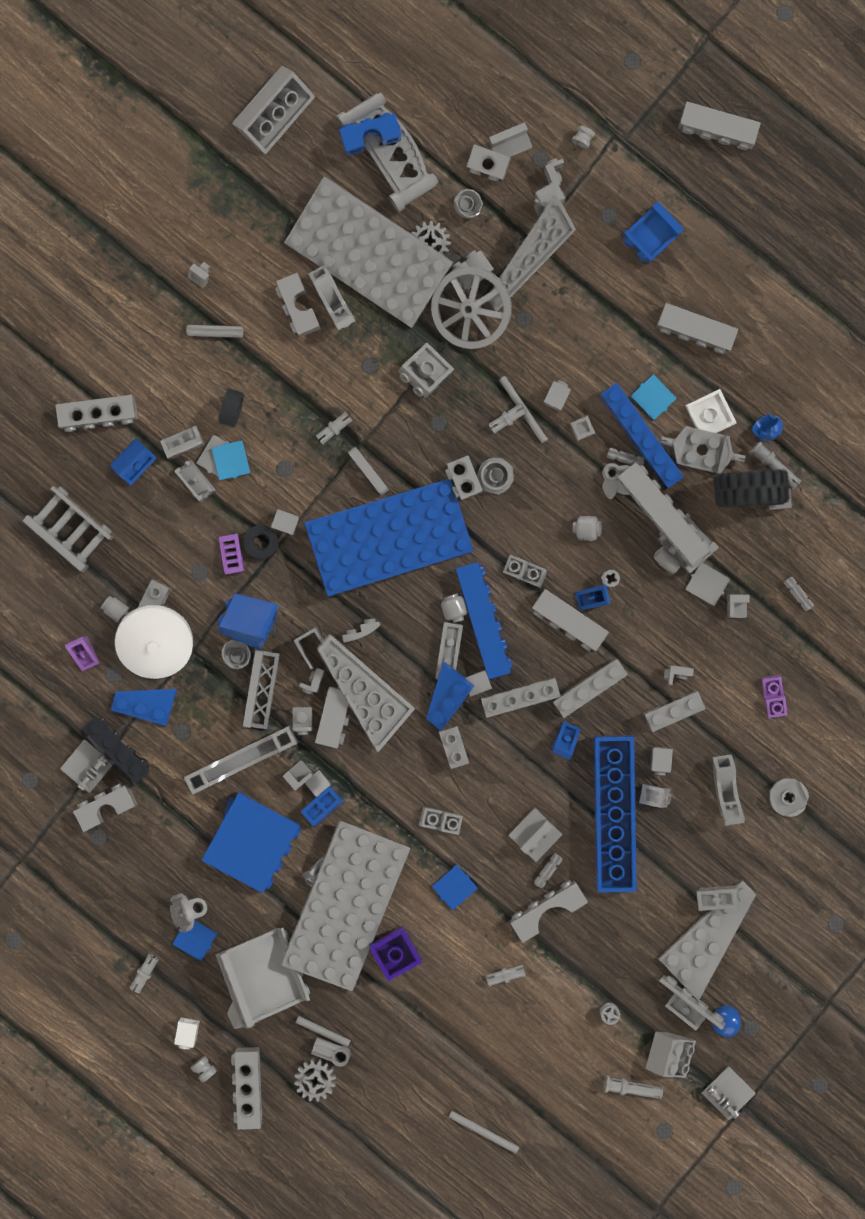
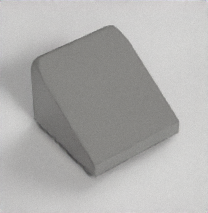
(318, 783)

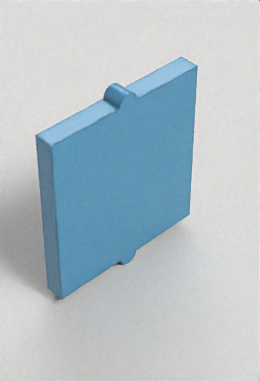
(653, 397)
(231, 460)

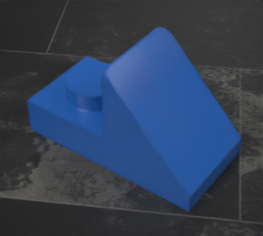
(566, 740)

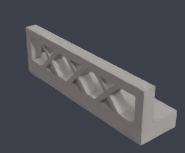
(254, 686)

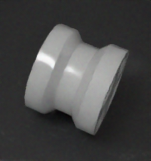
(583, 136)
(612, 1016)

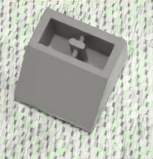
(670, 1055)

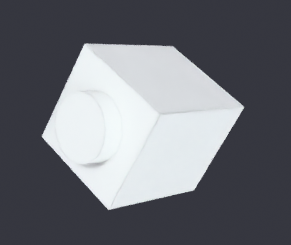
(186, 1033)

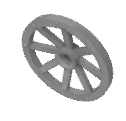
(474, 304)

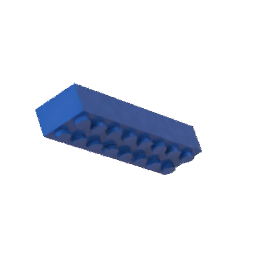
(615, 813)

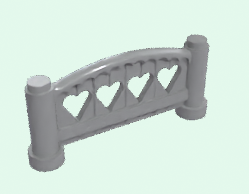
(404, 188)

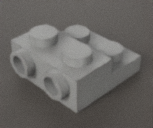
(425, 371)

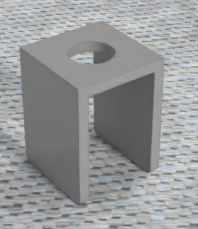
(301, 649)

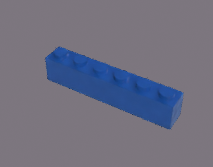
(641, 436)
(483, 620)

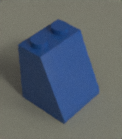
(248, 620)

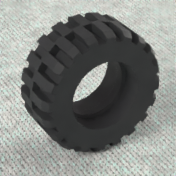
(751, 488)

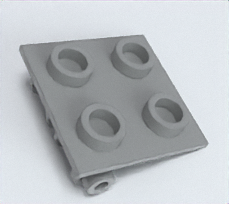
(86, 766)
(728, 1093)

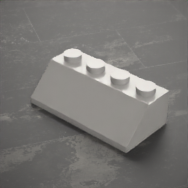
(273, 109)

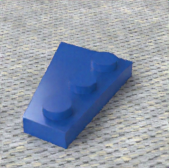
(448, 696)
(146, 704)

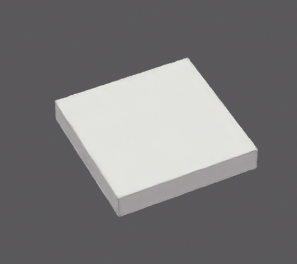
(711, 413)

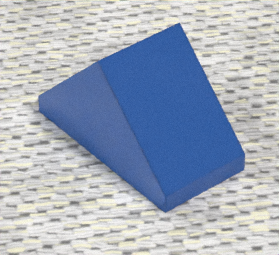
(592, 597)

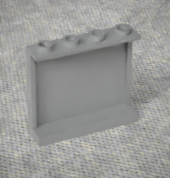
(258, 979)

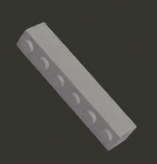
(664, 515)

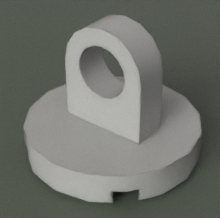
(183, 913)

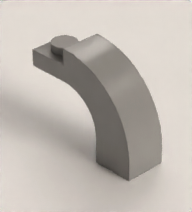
(331, 297)
(726, 790)

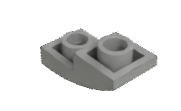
(525, 571)
(366, 628)
(440, 820)

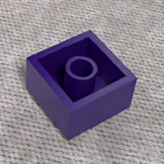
(395, 953)

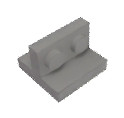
(535, 834)

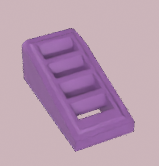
(231, 570)

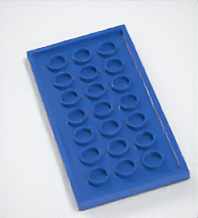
(388, 537)

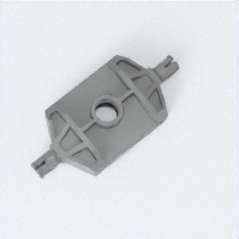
(718, 452)

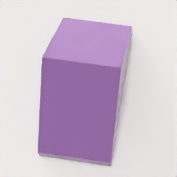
(82, 653)

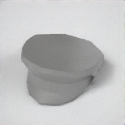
(495, 475)

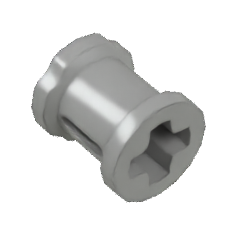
(616, 576)

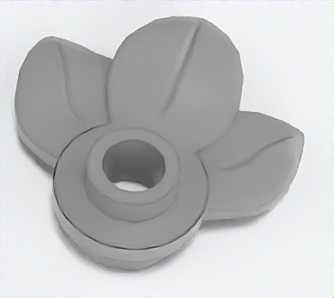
(611, 484)

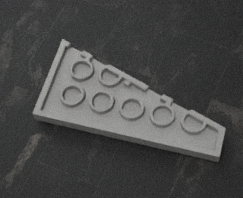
(370, 698)
(701, 948)

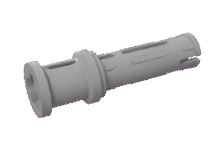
(768, 459)
(625, 1087)

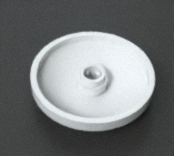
(154, 641)

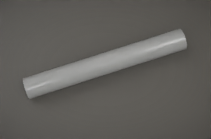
(323, 1031)

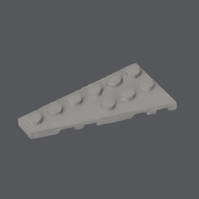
(543, 240)

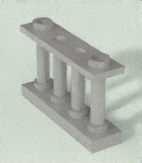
(65, 547)

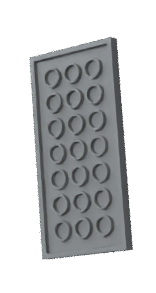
(368, 252)
(345, 905)

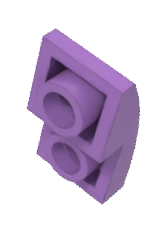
(773, 696)

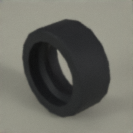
(231, 407)

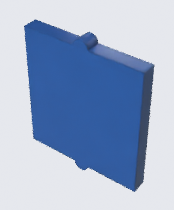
(454, 887)
(195, 941)

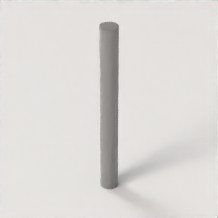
(528, 417)
(484, 1132)

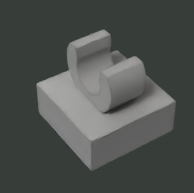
(199, 274)

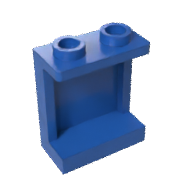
(652, 233)

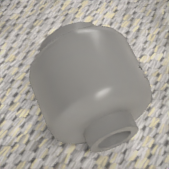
(587, 528)
(454, 608)

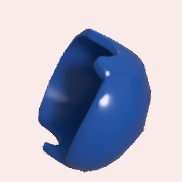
(768, 428)
(732, 1020)

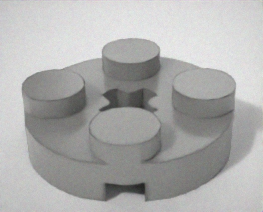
(792, 786)

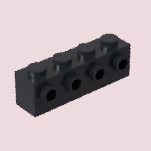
(112, 748)

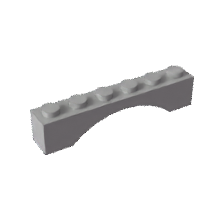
(241, 759)

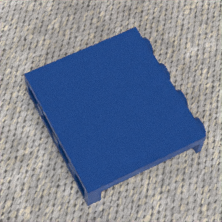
(251, 842)

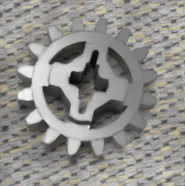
(437, 242)
(307, 1078)

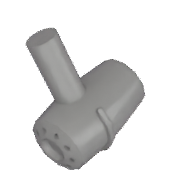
(667, 559)

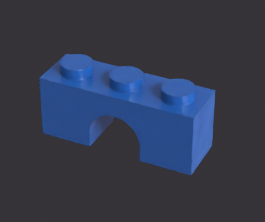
(385, 127)

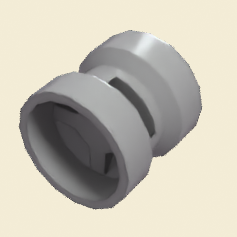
(203, 1069)

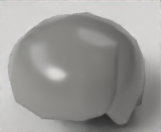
(467, 203)
(236, 654)

